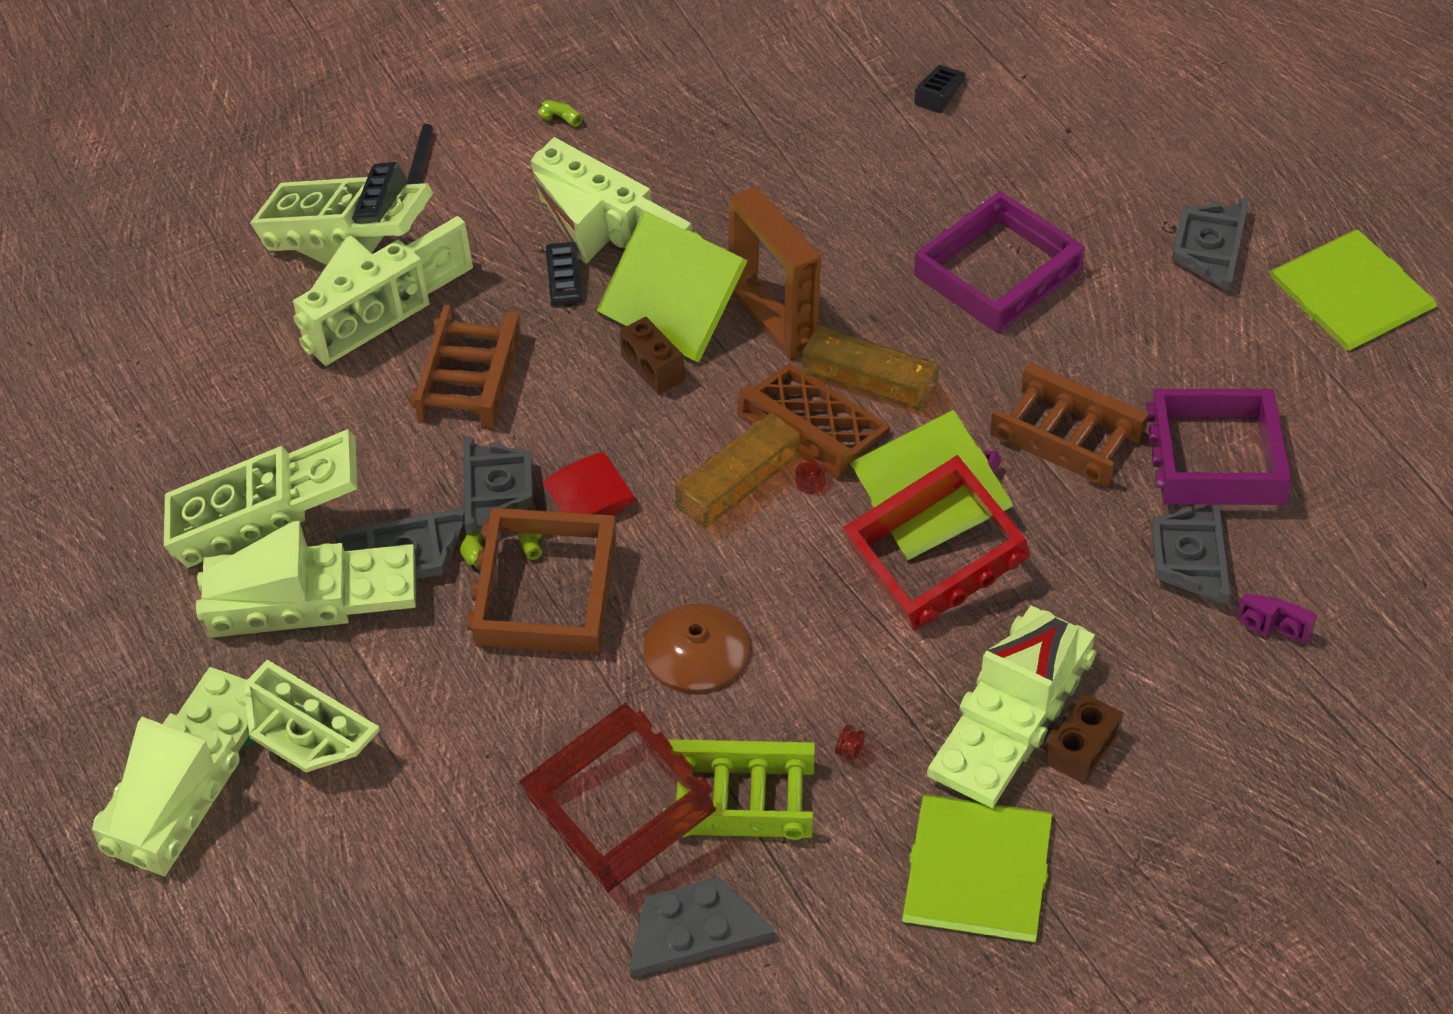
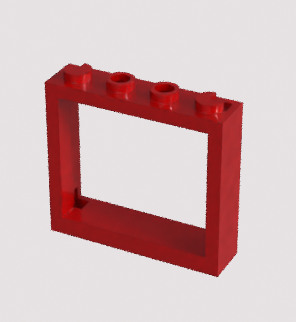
(912, 502)

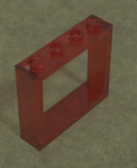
(652, 837)

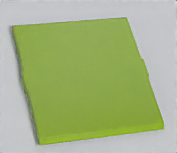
(673, 282)
(1352, 289)
(912, 457)
(978, 868)

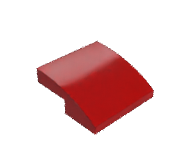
(589, 487)

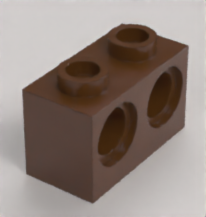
(652, 355)
(1089, 740)

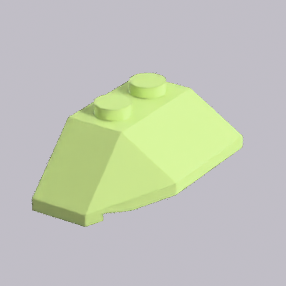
(302, 721)

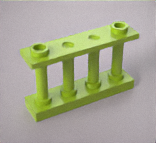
(758, 760)

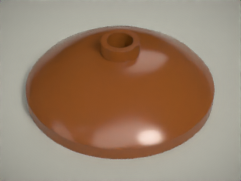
(696, 661)

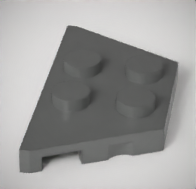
(1211, 240)
(494, 479)
(431, 534)
(1192, 551)
(694, 925)

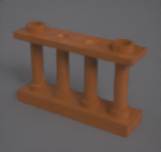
(492, 381)
(1081, 402)

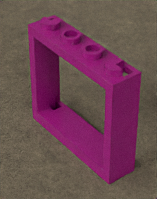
(1065, 261)
(1219, 488)

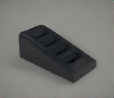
(938, 88)
(379, 191)
(560, 256)

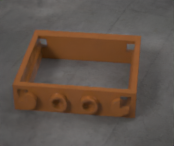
(756, 218)
(544, 636)

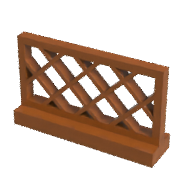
(814, 443)

